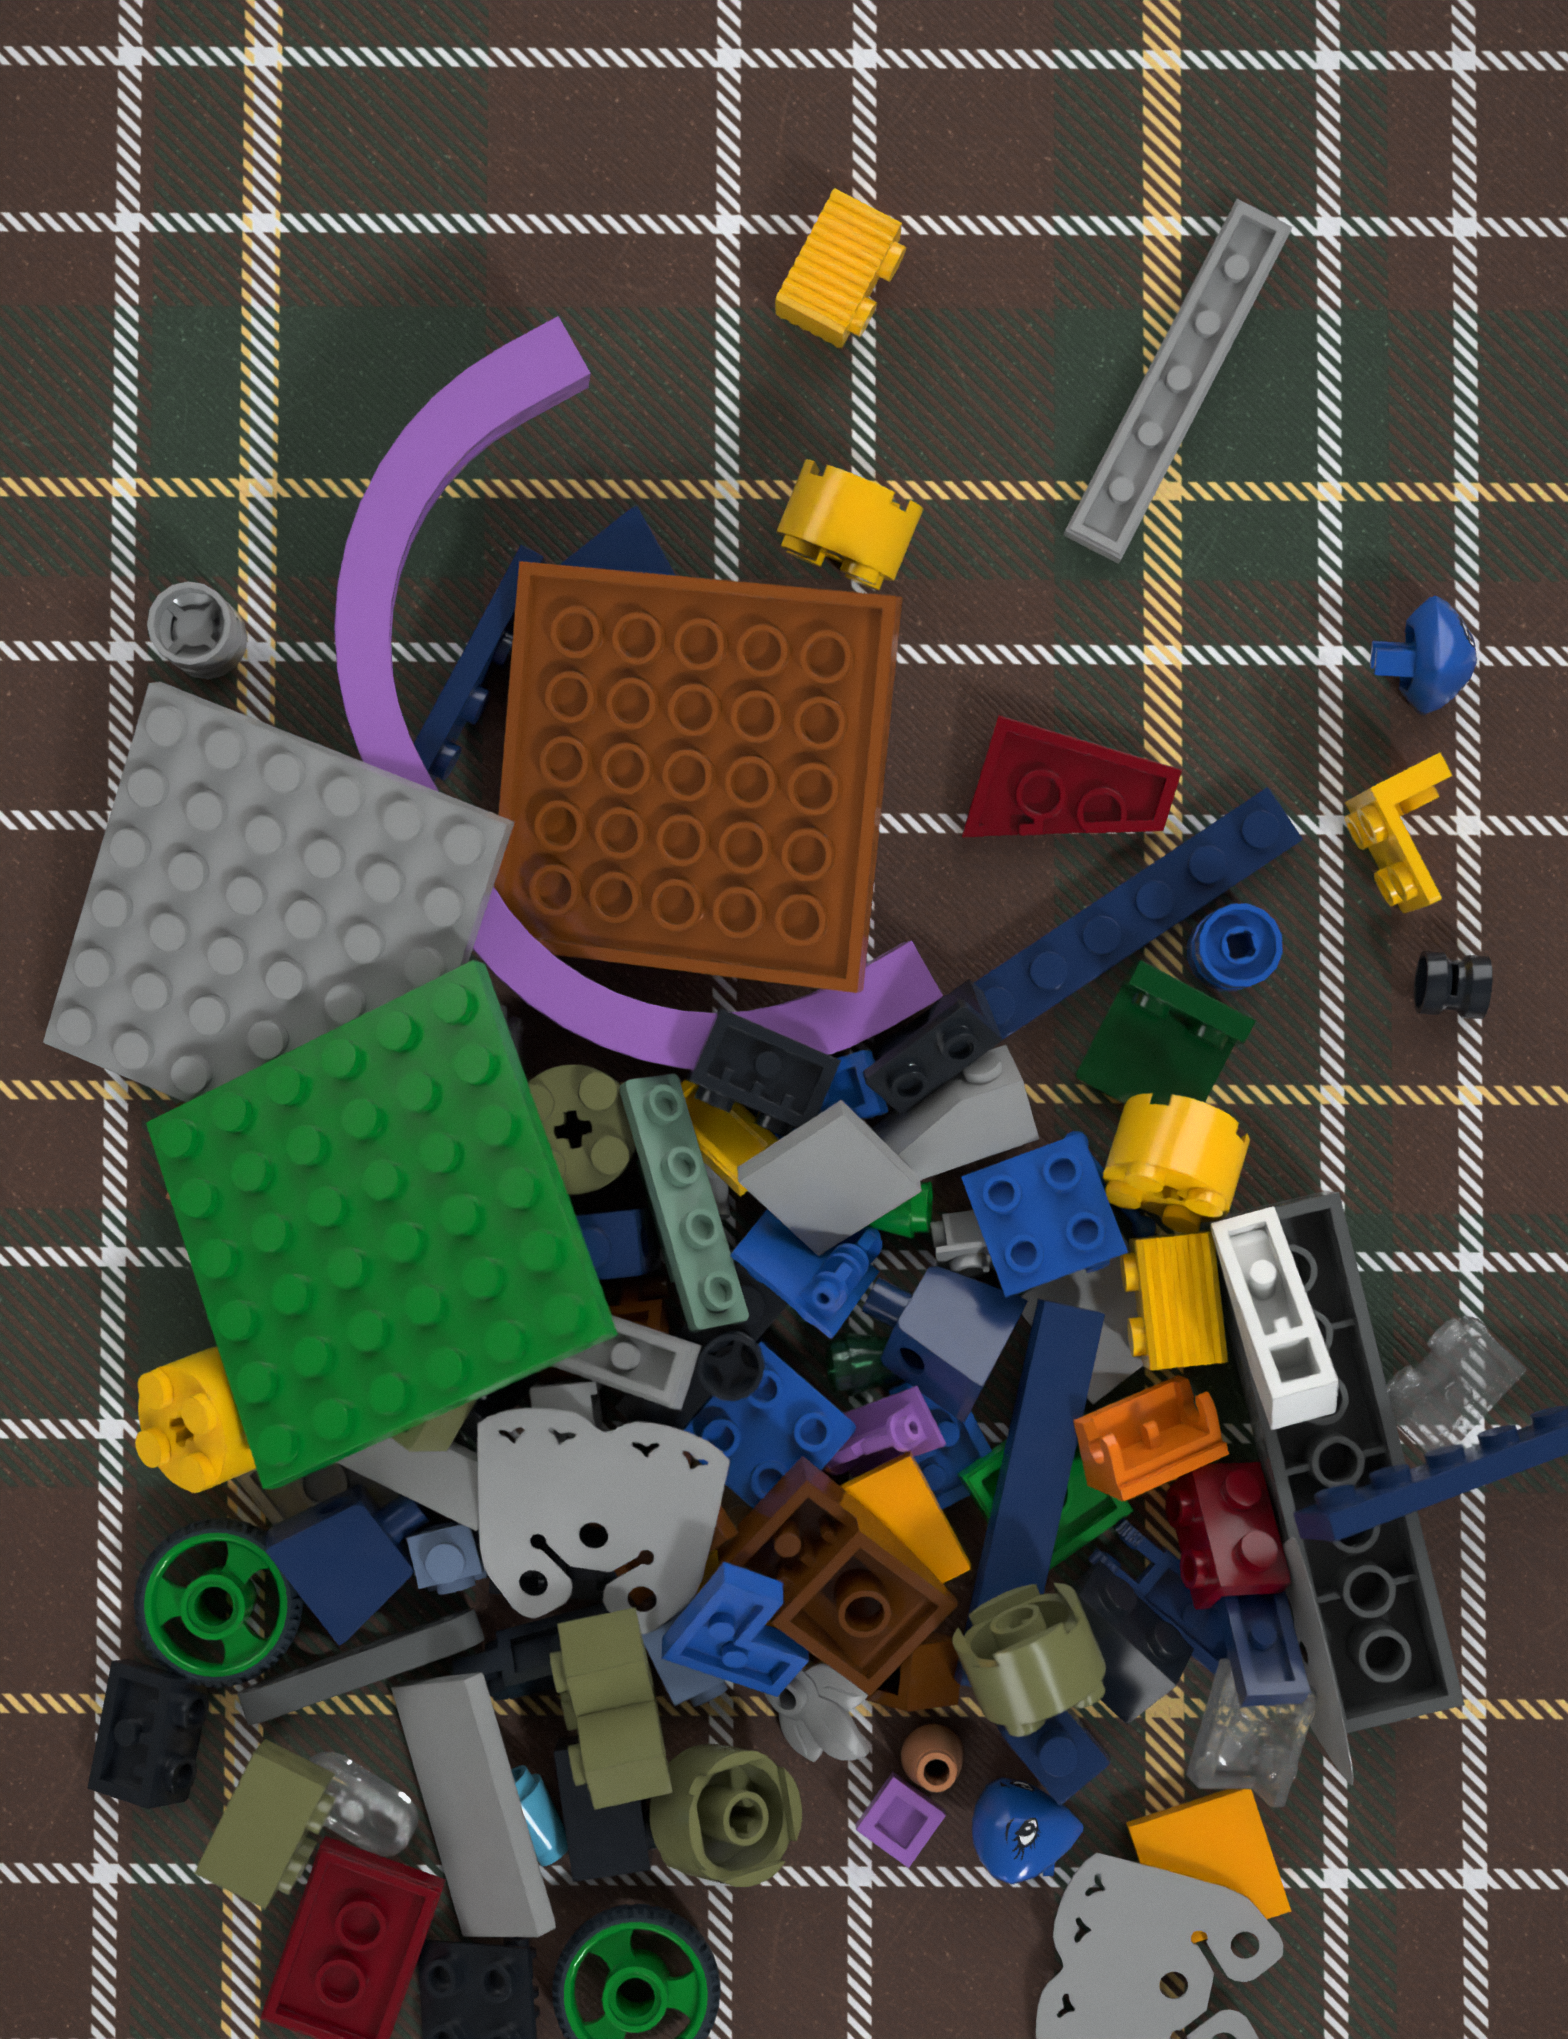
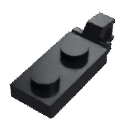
(520, 1656)

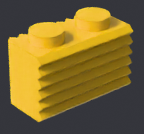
(839, 269)
(1175, 1300)

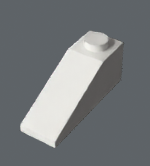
(1275, 1319)

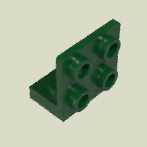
(1161, 1040)

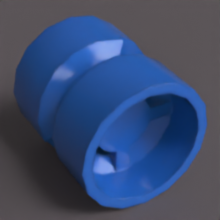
(1234, 947)

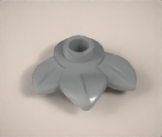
(817, 1714)

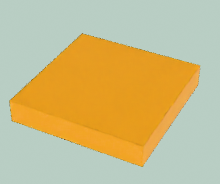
(1215, 1842)

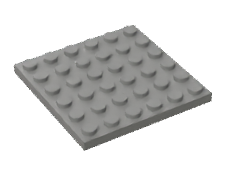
(260, 898)

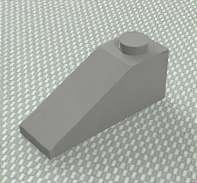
(964, 1119)

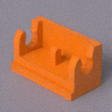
(1149, 1439)

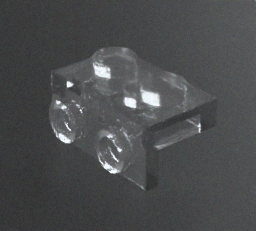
(1452, 1384)
(1249, 1744)

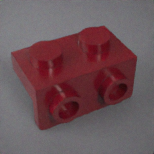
(1226, 1533)

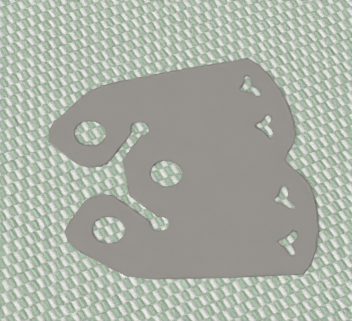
(603, 1480)
(1135, 1938)

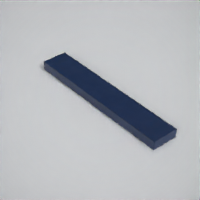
(1037, 1453)

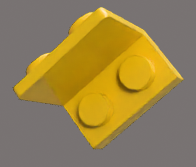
(1377, 825)

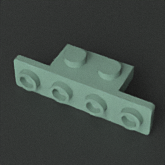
(682, 1203)

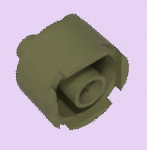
(596, 1099)
(1031, 1657)
(726, 1815)

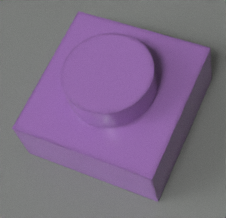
(900, 1819)

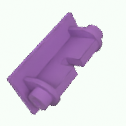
(885, 1432)

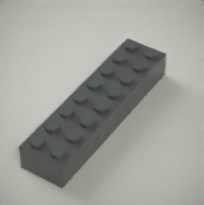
(1378, 1584)

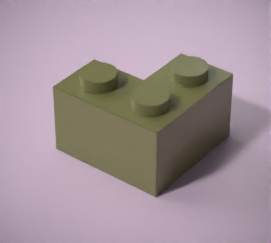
(614, 1706)
(266, 1825)

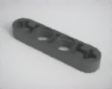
(360, 1666)

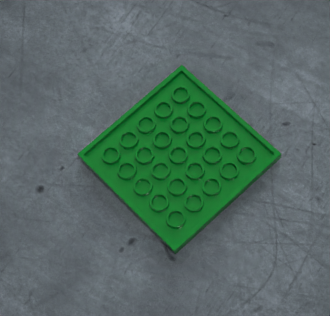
(379, 1227)

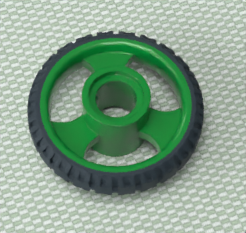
(160, 1600)
(610, 1938)

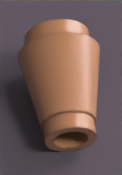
(932, 1743)

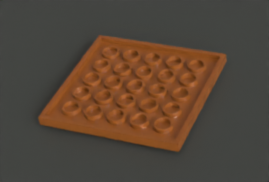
(697, 771)

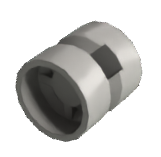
(197, 630)

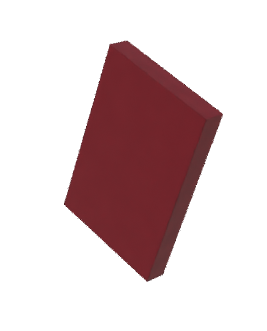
(352, 1945)

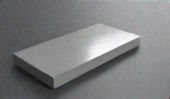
(473, 1806)

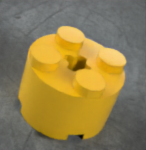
(849, 523)
(1175, 1161)
(192, 1423)

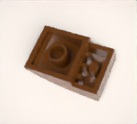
(846, 1578)

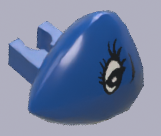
(1433, 660)
(1021, 1830)

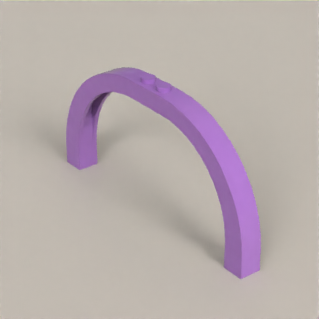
(425, 458)

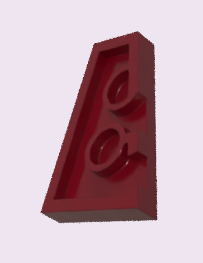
(1065, 785)

